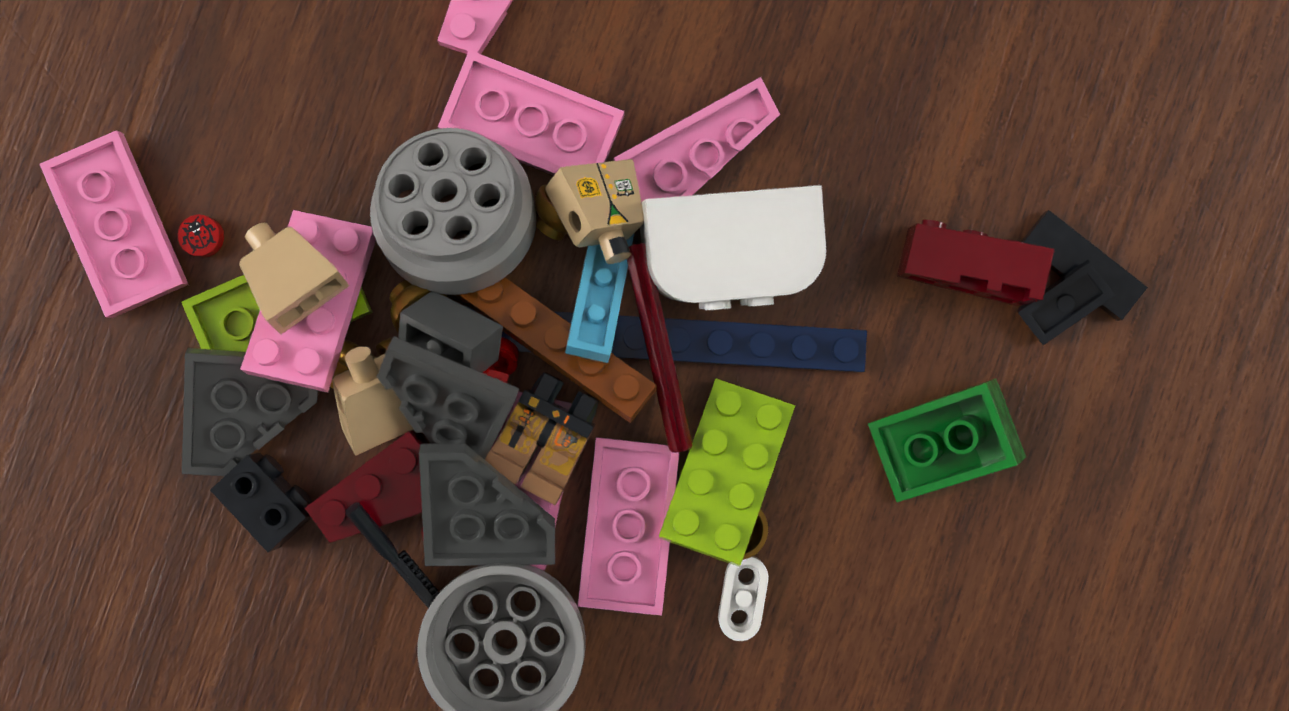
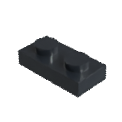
(1066, 302)

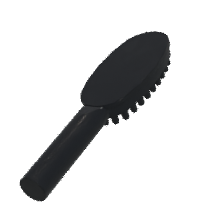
(401, 562)

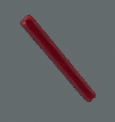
(659, 351)

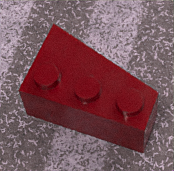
(975, 263)
(384, 486)

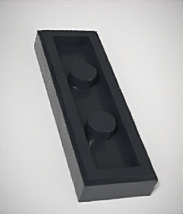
(1073, 250)

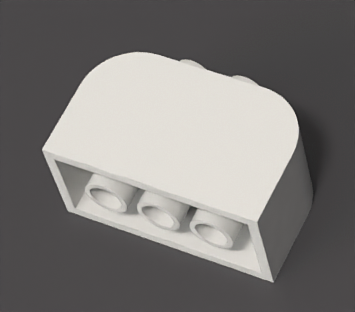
(735, 245)

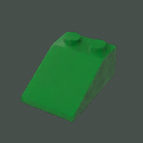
(947, 441)

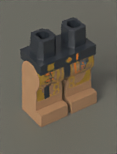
(550, 426)

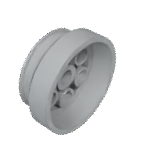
(498, 233)
(453, 674)

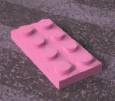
(530, 115)
(114, 224)
(311, 348)
(626, 510)

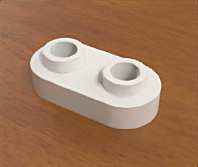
(743, 596)

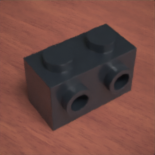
(263, 500)

